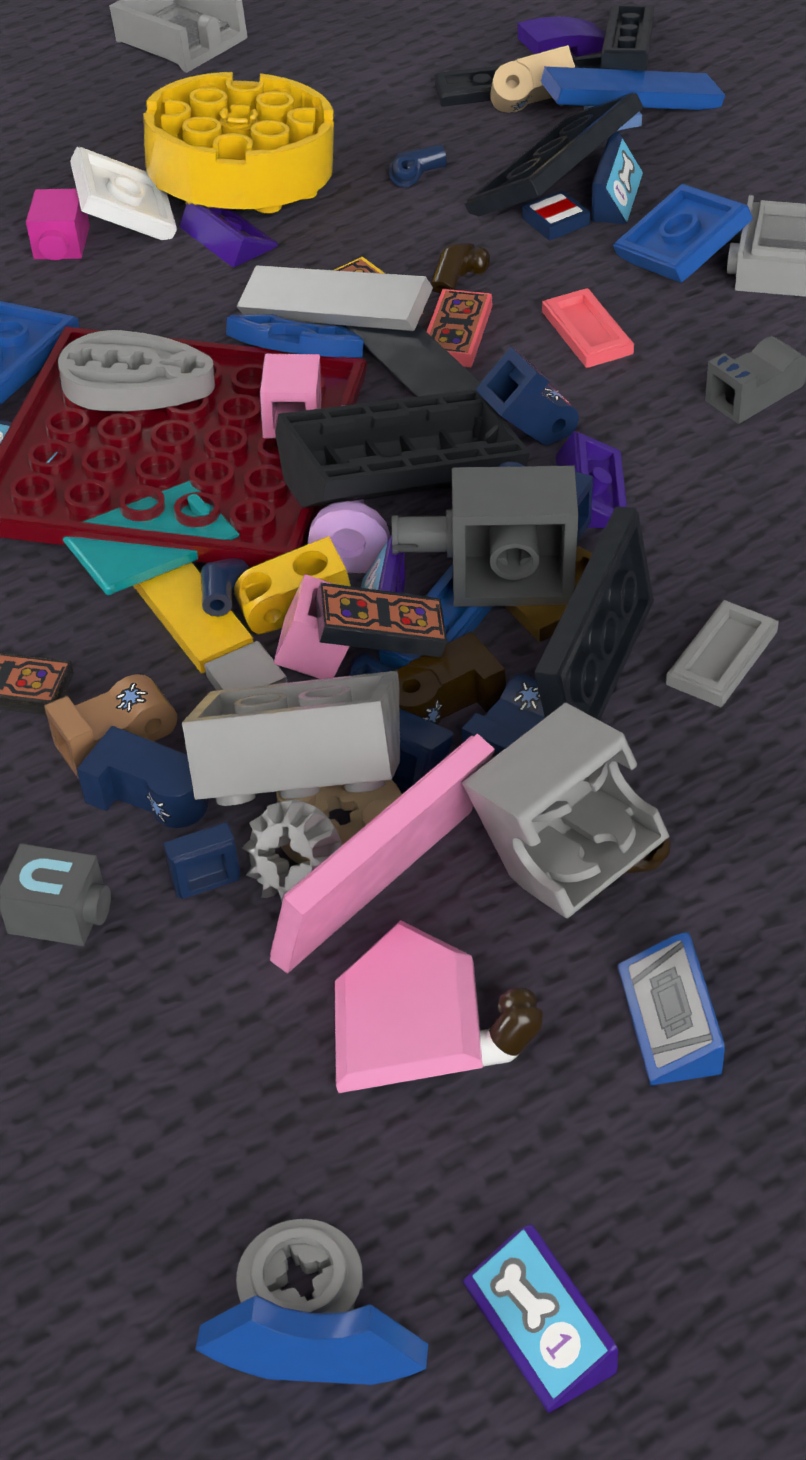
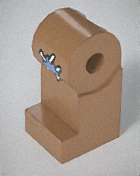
(131, 705)

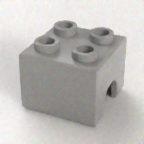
(564, 809)

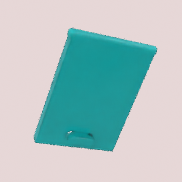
(126, 564)

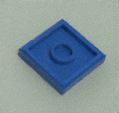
(682, 232)

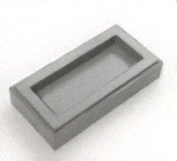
(722, 653)

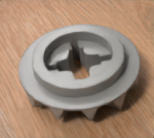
(283, 822)
(313, 1247)

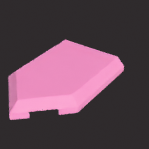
(406, 1012)

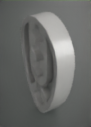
(133, 371)

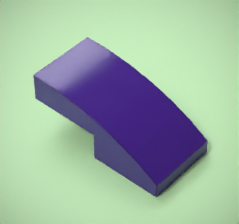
(558, 31)

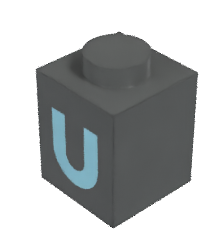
(53, 895)

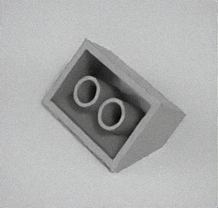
(295, 738)

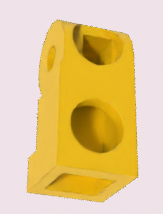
(270, 587)

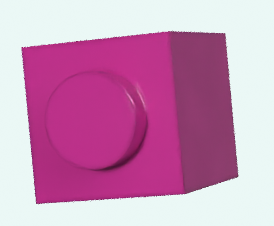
(57, 224)

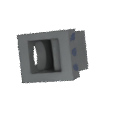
(755, 377)

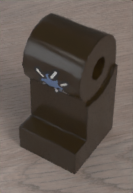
(449, 683)

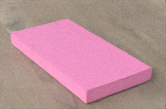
(376, 855)

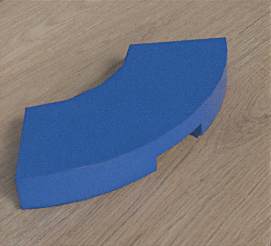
(294, 336)
(312, 1347)

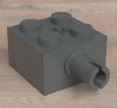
(506, 535)

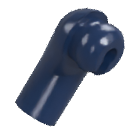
(411, 164)
(218, 582)

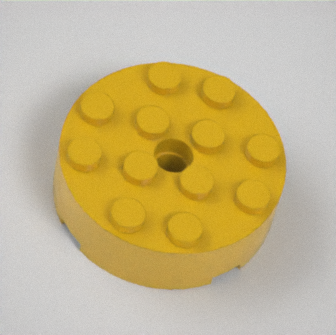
(238, 141)

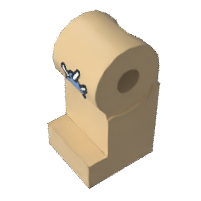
(520, 80)

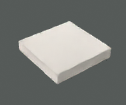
(121, 194)

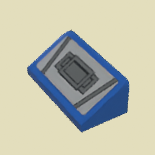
(672, 1012)

